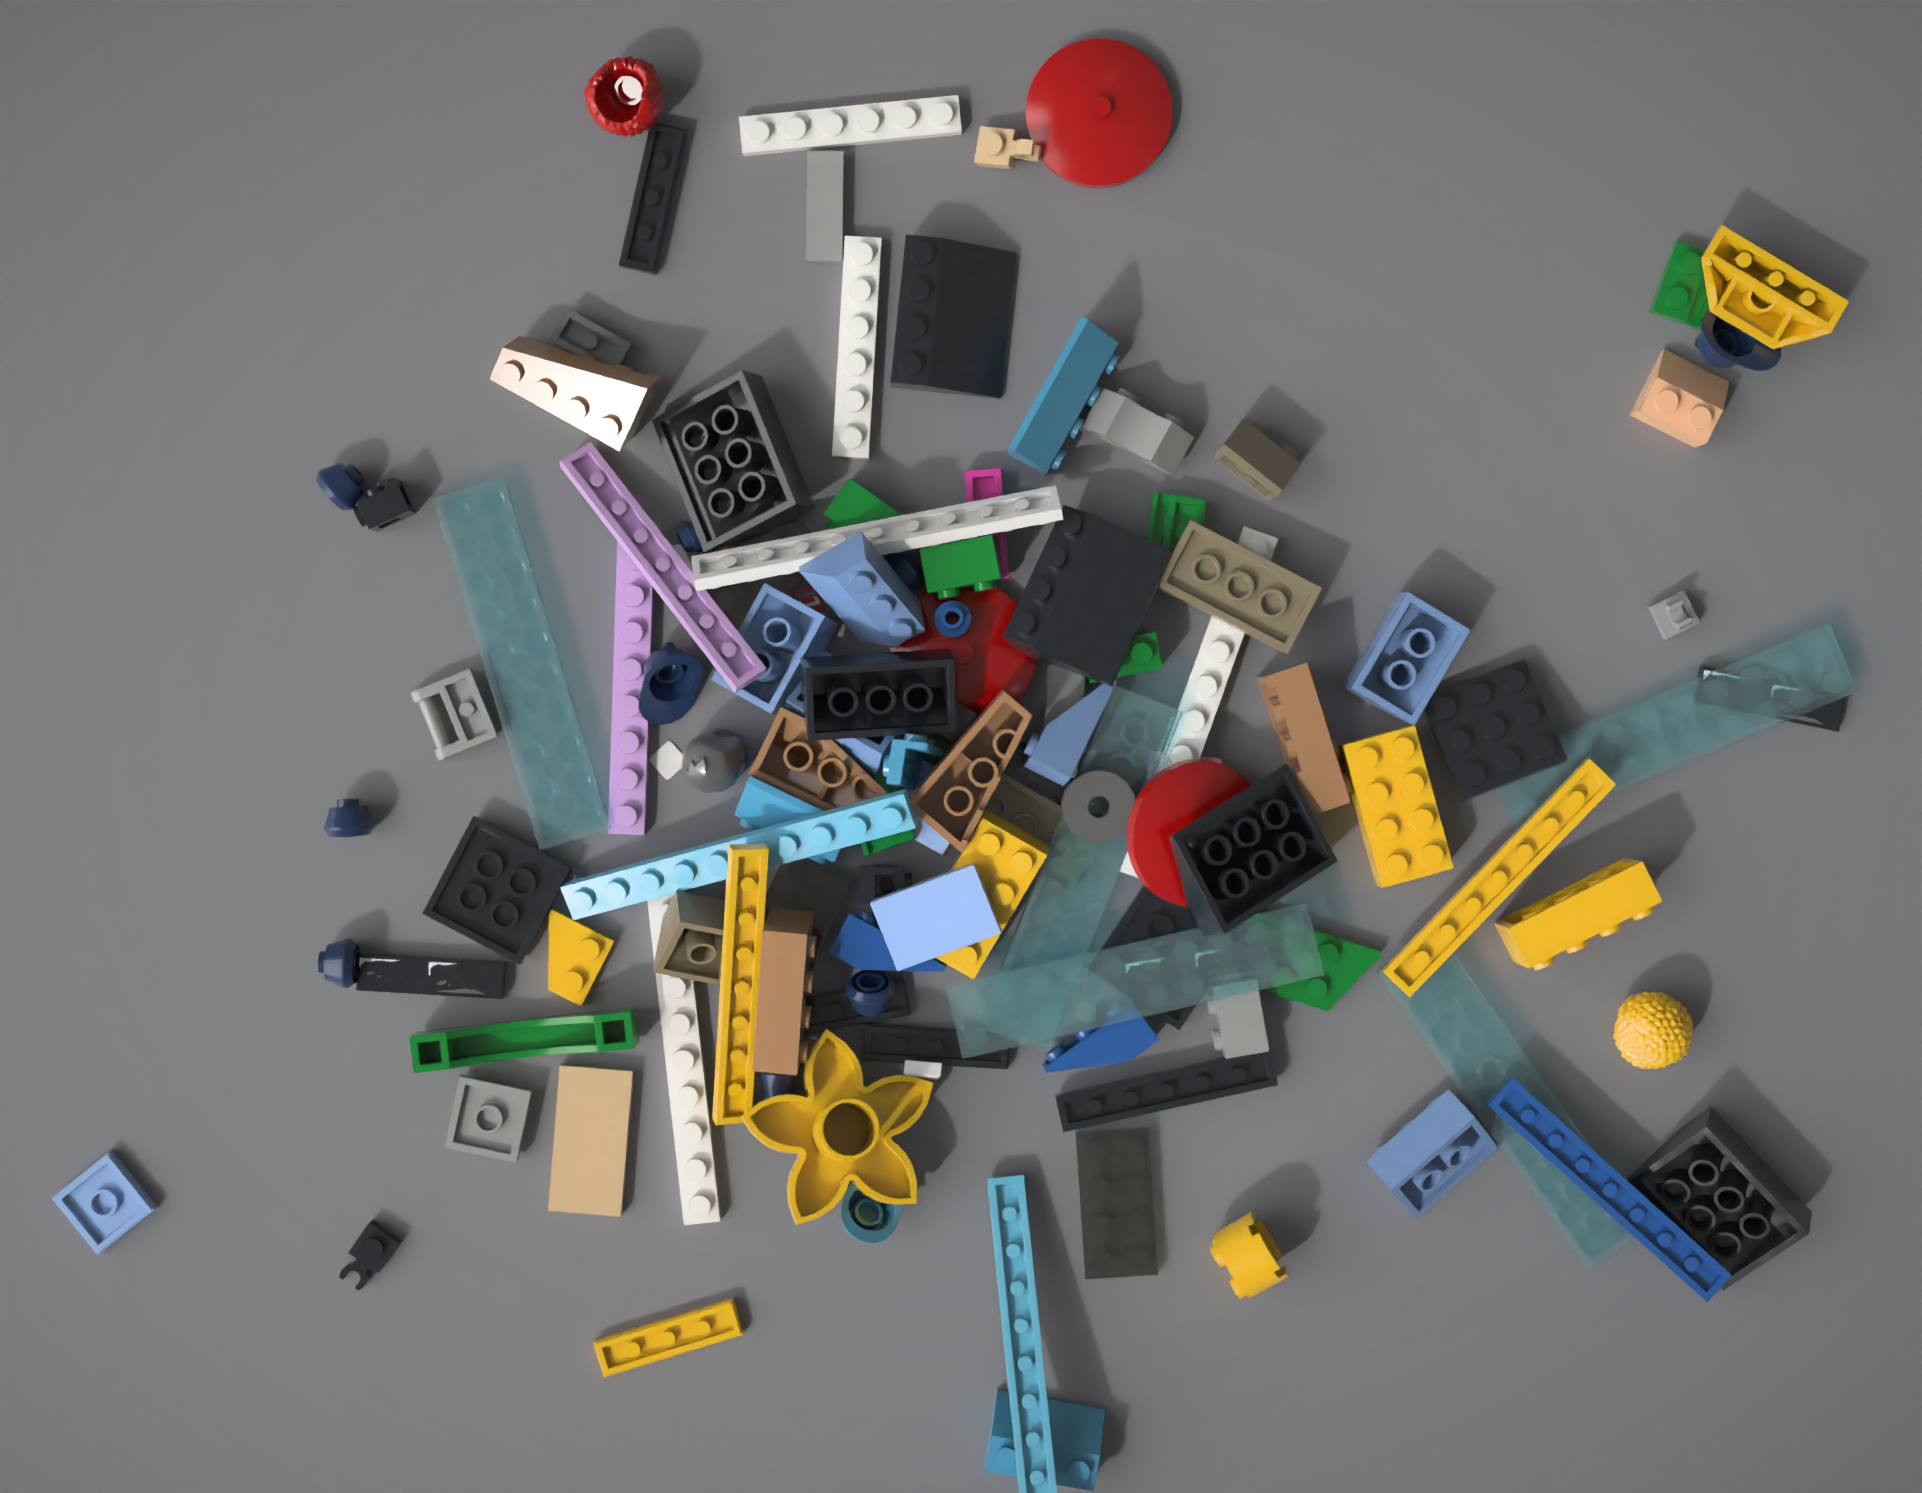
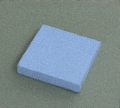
(104, 1202)

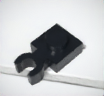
(371, 1251)

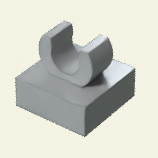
(1673, 614)

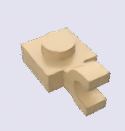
(1001, 147)

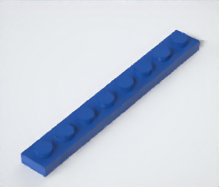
(1608, 1189)

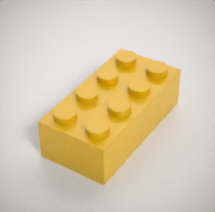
(1395, 806)
(1007, 865)
(1578, 913)

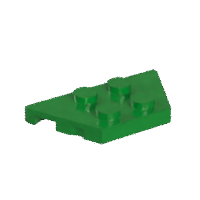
(1342, 967)

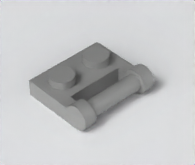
(466, 710)

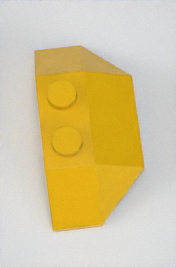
(1765, 293)

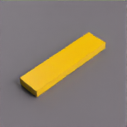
(668, 1337)

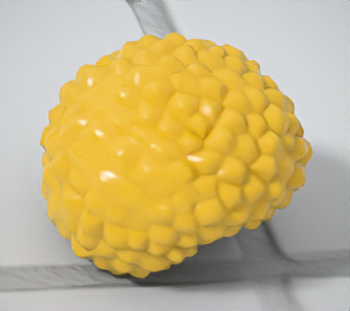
(1653, 1030)

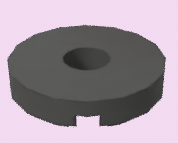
(1079, 794)

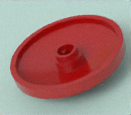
(1099, 113)
(981, 656)
(1165, 806)

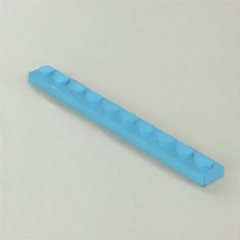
(708, 862)
(1021, 1335)

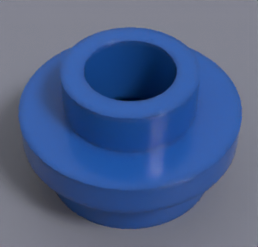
(957, 629)

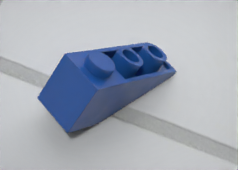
(865, 948)
(1102, 1046)

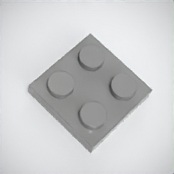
(488, 1118)

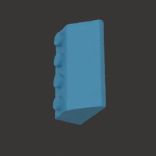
(1063, 396)

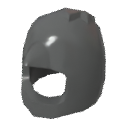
(714, 760)

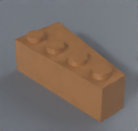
(965, 778)
(783, 991)

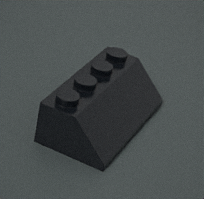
(878, 694)

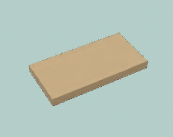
(591, 1140)

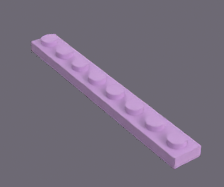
(662, 567)
(628, 728)

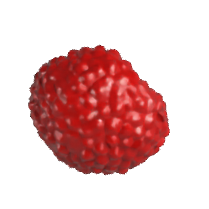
(625, 96)

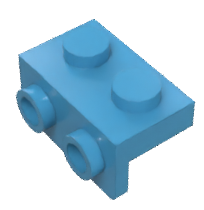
(905, 760)

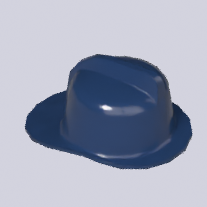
(1729, 346)
(668, 685)

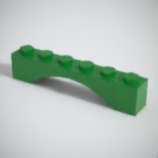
(524, 1038)

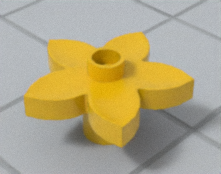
(842, 1131)

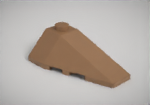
(811, 769)

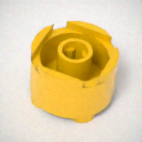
(1248, 1255)

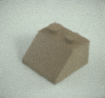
(1258, 459)
(691, 938)

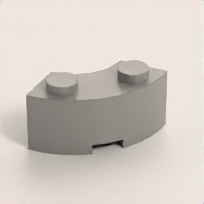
(1142, 433)

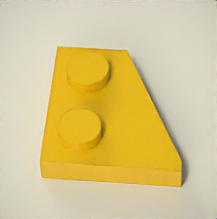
(574, 956)

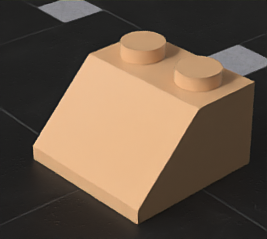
(1681, 399)

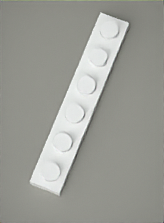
(850, 125)
(857, 347)

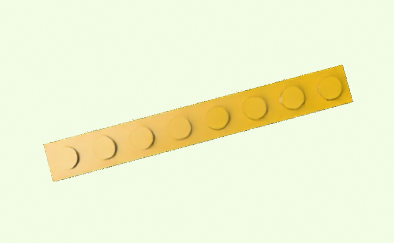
(1498, 877)
(739, 981)

